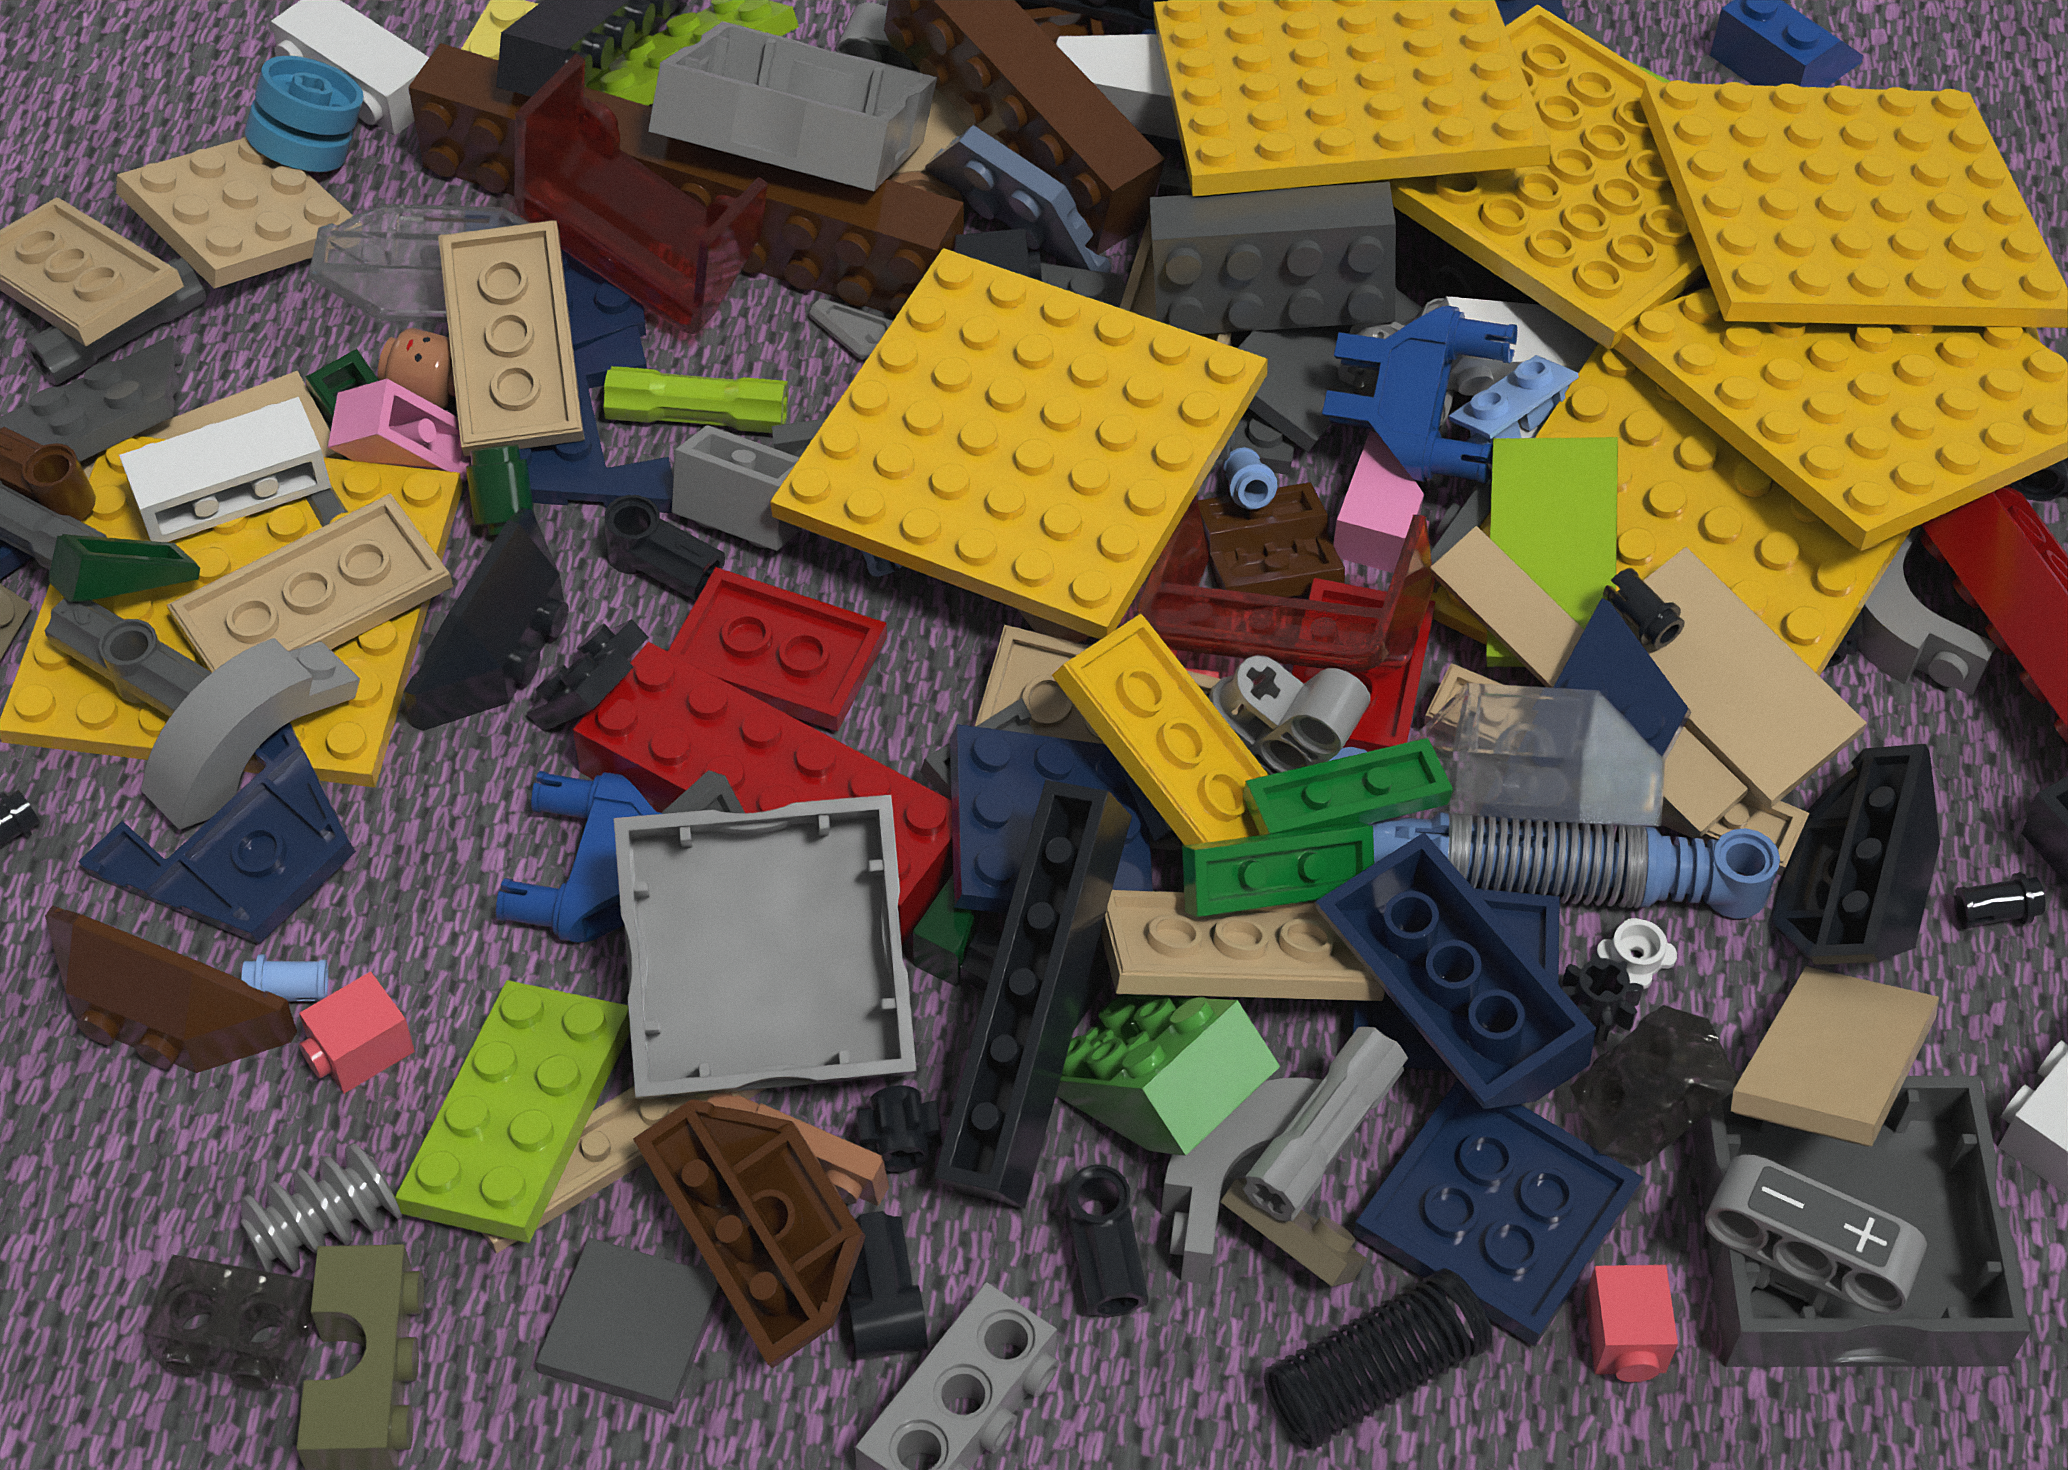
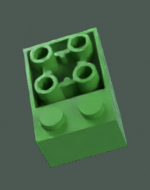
(1165, 1068)

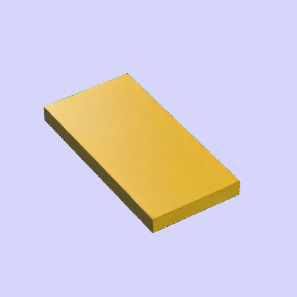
(1164, 732)

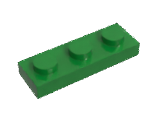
(1350, 789)
(1273, 868)

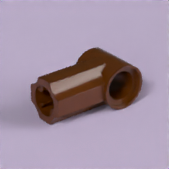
(45, 474)

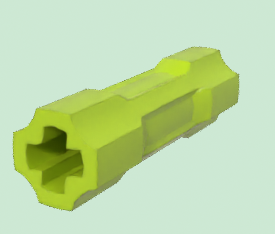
(655, 396)

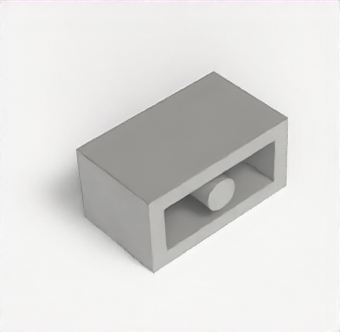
(729, 486)

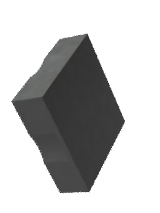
(1926, 1167)

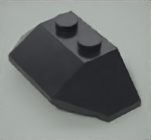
(492, 630)
(1864, 861)

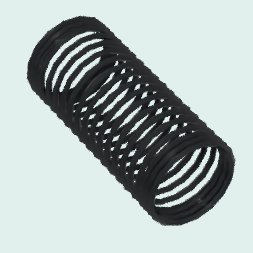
(1305, 1404)

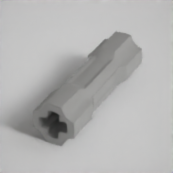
(1299, 1157)

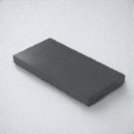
(1302, 371)

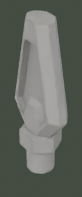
(851, 327)

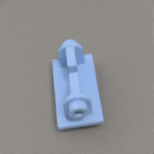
(1523, 394)

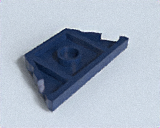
(1623, 671)

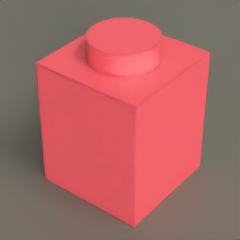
(354, 1033)
(1631, 1321)

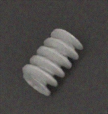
(317, 1208)

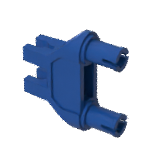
(1413, 388)
(591, 898)

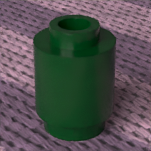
(498, 485)

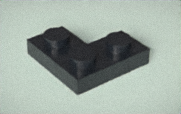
(590, 678)

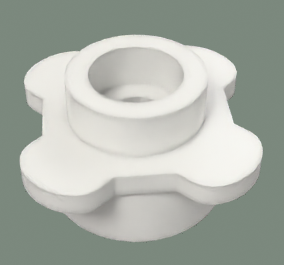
(1643, 937)

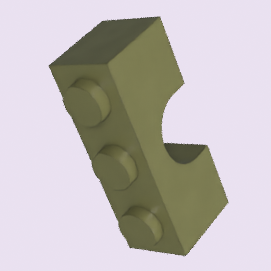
(360, 1418)

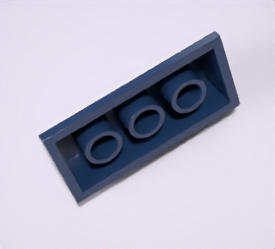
(1460, 976)

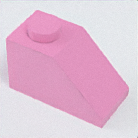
(396, 428)
(1377, 509)

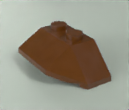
(161, 999)
(758, 1218)

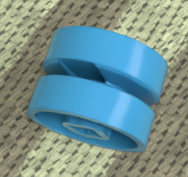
(303, 113)

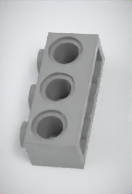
(965, 1369)

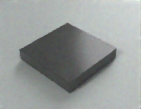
(630, 1324)

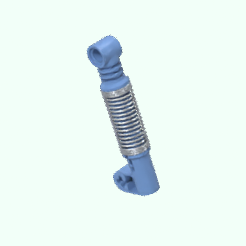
(1587, 862)

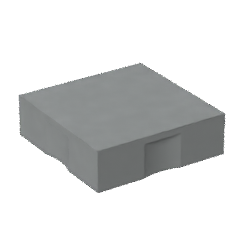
(792, 105)
(764, 947)

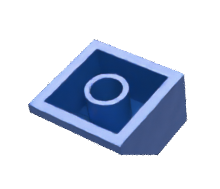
(1779, 45)

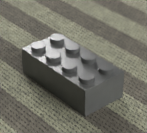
(1275, 258)

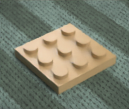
(231, 210)

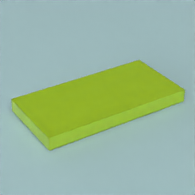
(1556, 520)

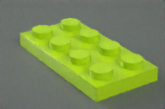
(636, 71)
(515, 1111)

